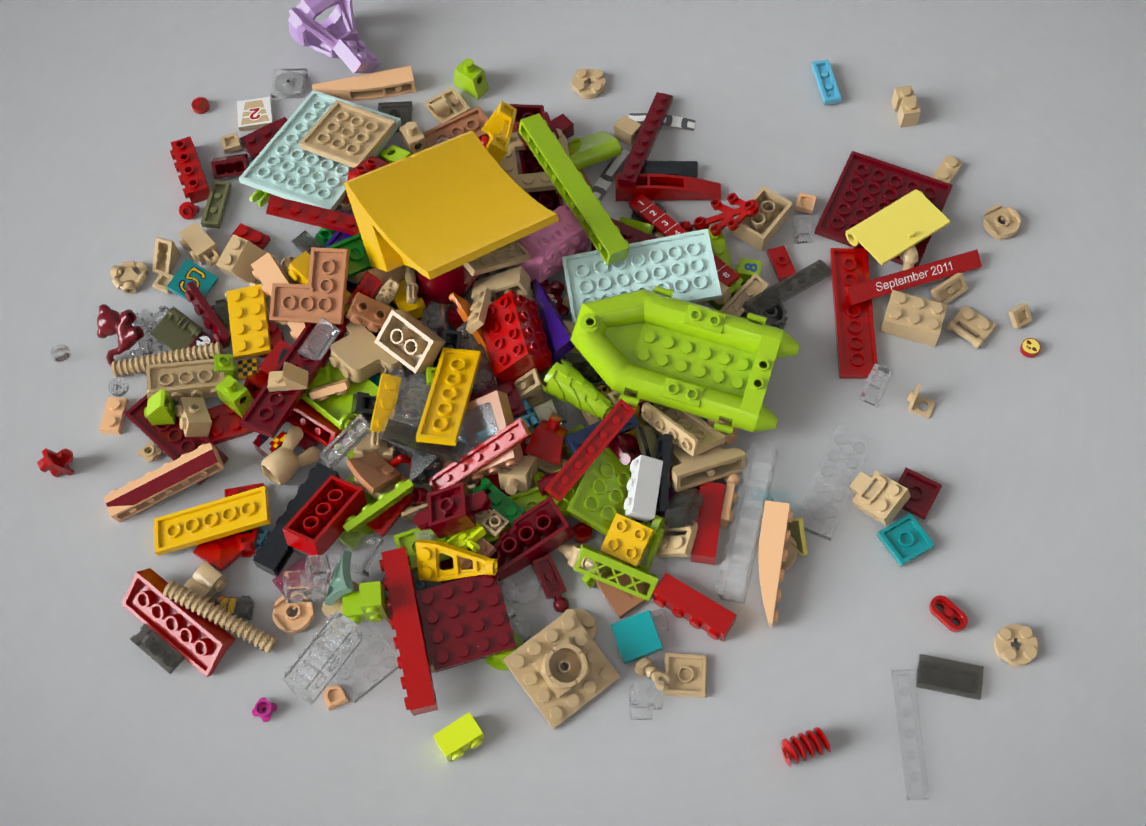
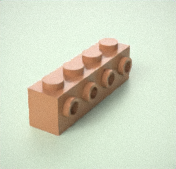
(369, 312)

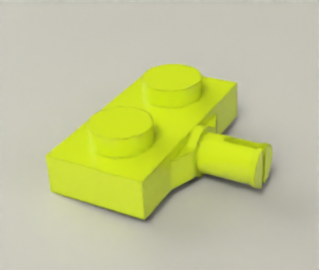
(468, 538)

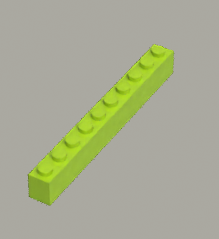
(574, 189)

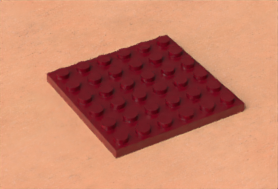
(869, 187)

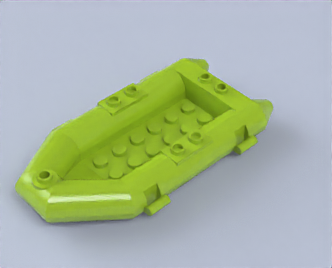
(683, 356)

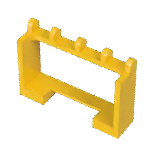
(500, 122)

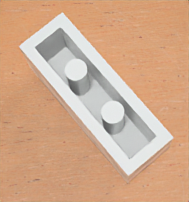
(643, 488)

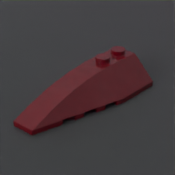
(531, 537)

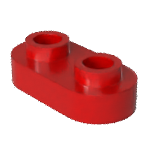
(949, 613)

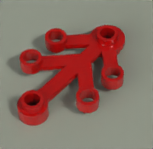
(746, 208)

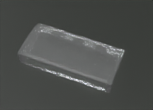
(363, 549)

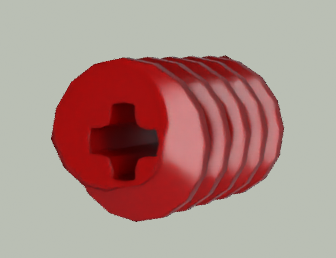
(804, 744)

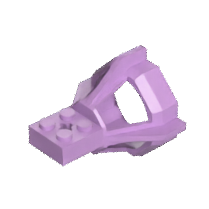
(335, 36)

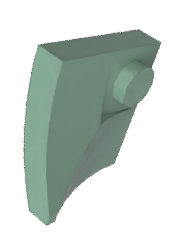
(340, 580)

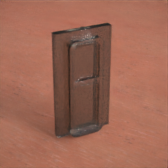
(949, 676)

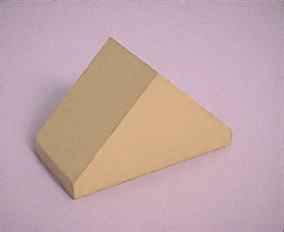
(165, 256)

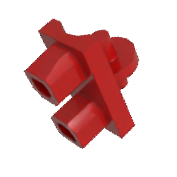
(57, 463)

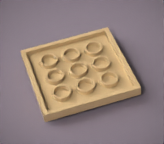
(347, 134)

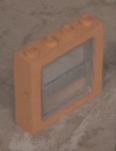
(483, 420)

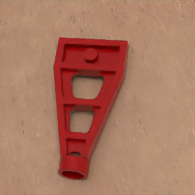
(246, 541)

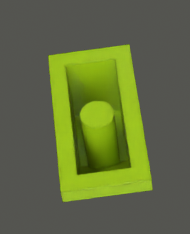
(160, 409)

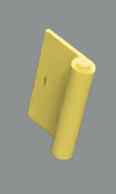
(898, 227)

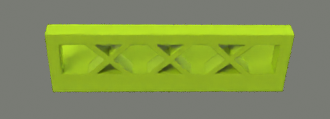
(619, 565)

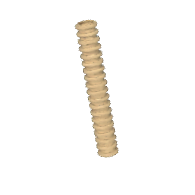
(189, 354)
(219, 616)

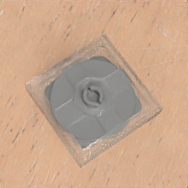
(289, 83)

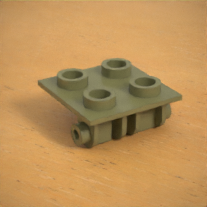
(176, 330)

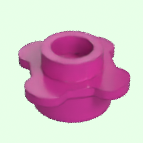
(260, 705)

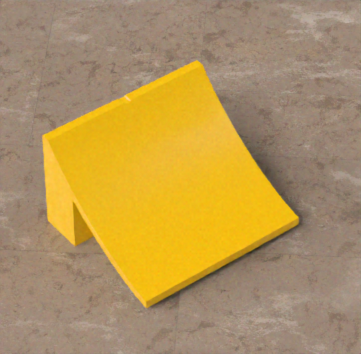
(441, 208)

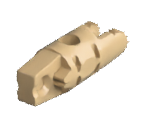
(388, 291)

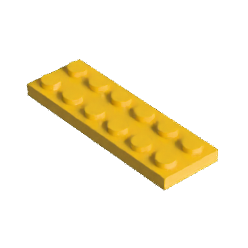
(448, 396)
(211, 521)

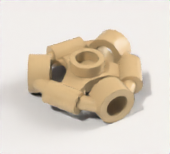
(127, 280)

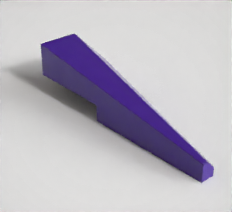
(553, 326)

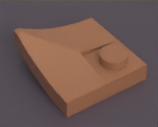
(373, 472)
(619, 600)

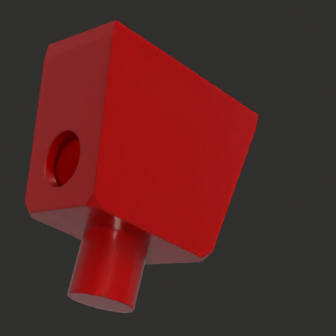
(548, 441)

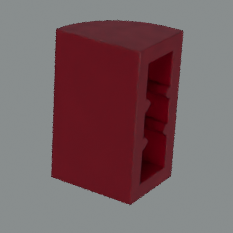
(229, 165)

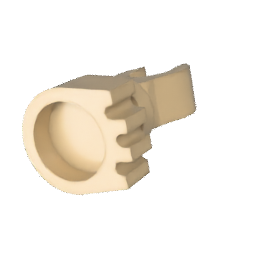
(646, 667)

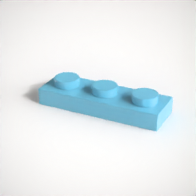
(826, 82)

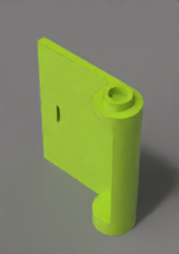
(593, 149)
(338, 407)

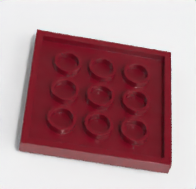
(465, 621)

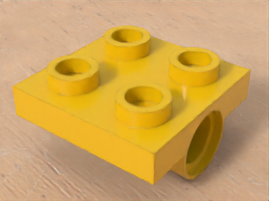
(627, 540)

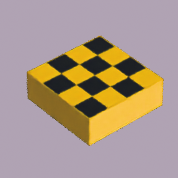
(247, 368)

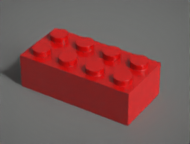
(323, 516)

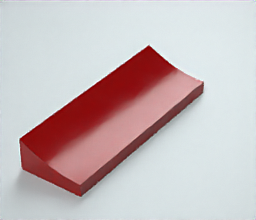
(189, 634)

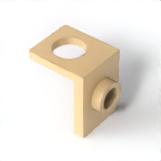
(915, 399)

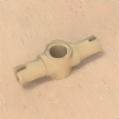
(572, 552)

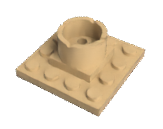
(539, 671)

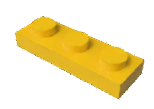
(385, 401)

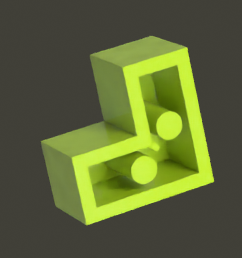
(366, 604)

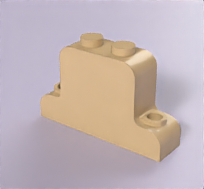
(360, 356)
(705, 467)

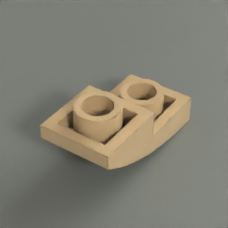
(491, 521)

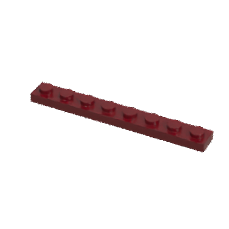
(645, 140)

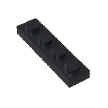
(663, 452)

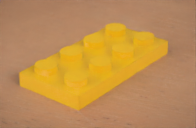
(248, 322)

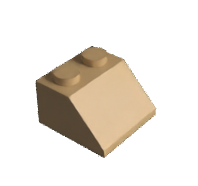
(238, 257)

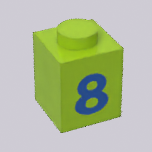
(747, 268)

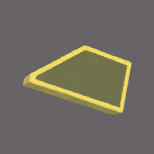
(798, 534)

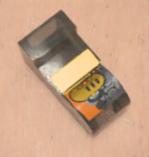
(242, 606)

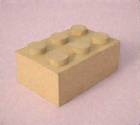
(762, 227)
(913, 318)
(409, 341)

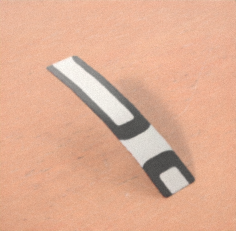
(673, 121)
(609, 174)

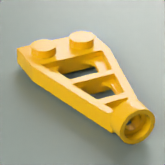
(429, 565)

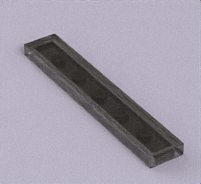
(787, 288)

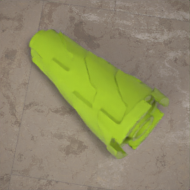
(571, 387)

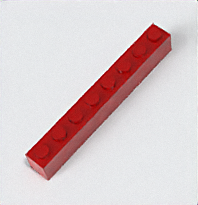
(409, 632)

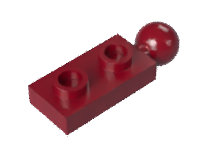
(551, 582)

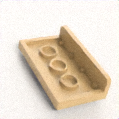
(184, 379)
(686, 429)

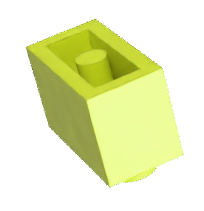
(459, 737)

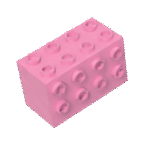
(552, 243)

